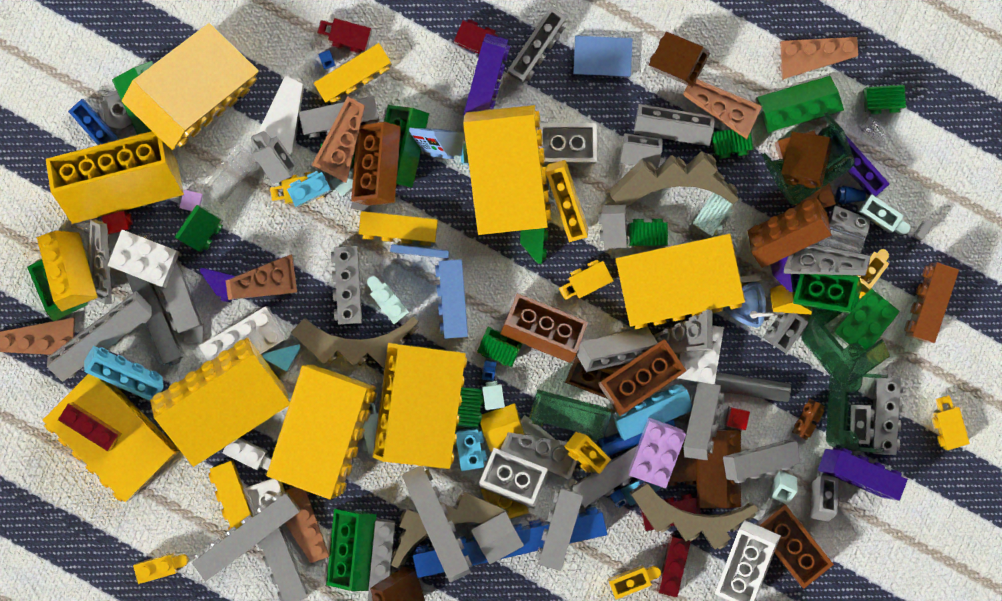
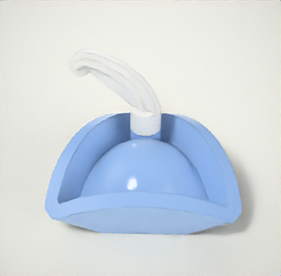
(754, 308)

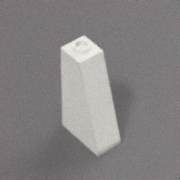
(284, 113)

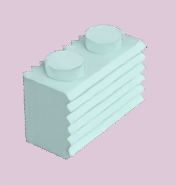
(712, 215)

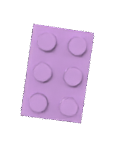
(657, 452)

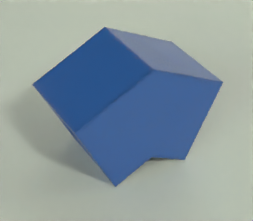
(327, 59)
(489, 370)
(618, 498)

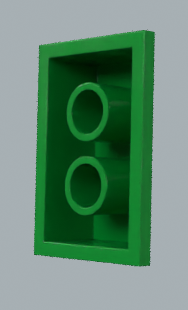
(828, 291)

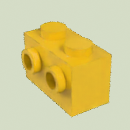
(587, 453)

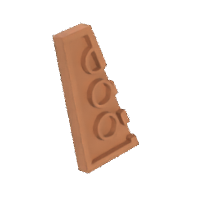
(339, 146)
(266, 280)

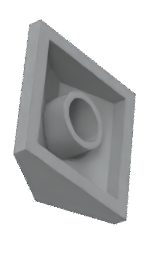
(497, 537)

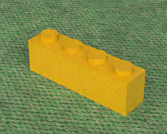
(353, 73)
(567, 200)
(398, 227)
(230, 493)

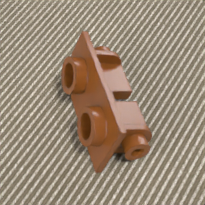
(811, 411)

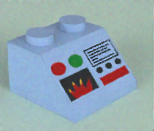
(439, 141)

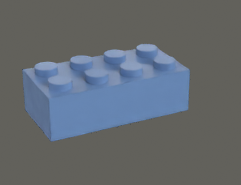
(453, 299)

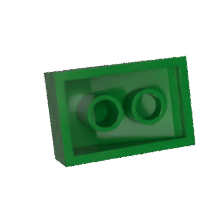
(200, 229)
(42, 286)

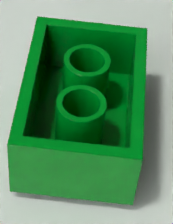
(866, 320)

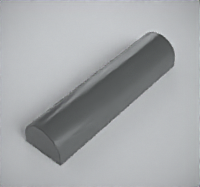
(753, 387)

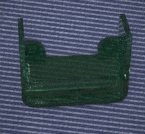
(839, 162)
(841, 363)
(569, 414)
(837, 416)

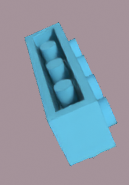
(123, 373)
(660, 406)

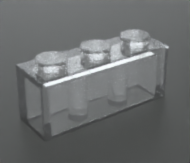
(229, 173)

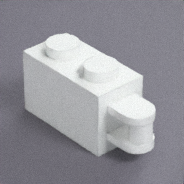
(248, 454)

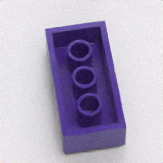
(487, 72)
(863, 474)

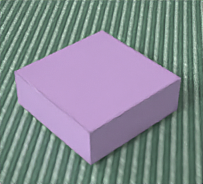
(190, 200)

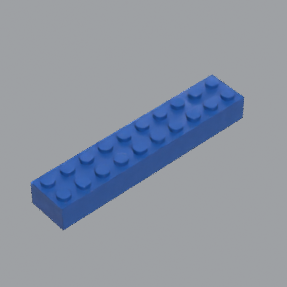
(587, 526)

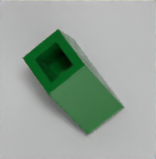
(532, 242)

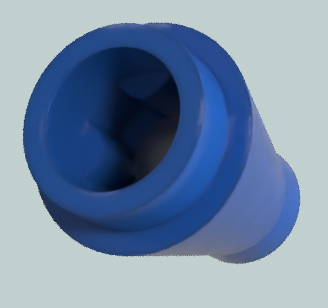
(849, 195)

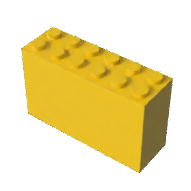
(190, 86)
(507, 169)
(114, 177)
(680, 281)
(219, 402)
(419, 406)
(321, 431)
(139, 450)

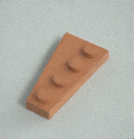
(813, 54)
(728, 108)
(39, 338)
(306, 528)

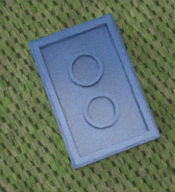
(602, 56)
(419, 251)

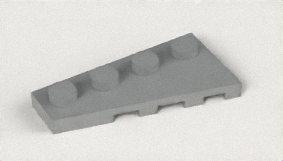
(99, 260)
(826, 260)
(691, 335)
(541, 451)

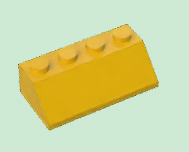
(66, 268)

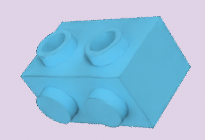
(308, 190)
(469, 448)

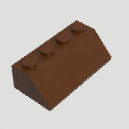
(589, 380)
(712, 485)

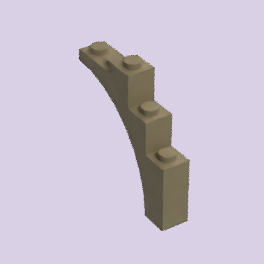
(674, 172)
(326, 345)
(469, 510)
(713, 526)

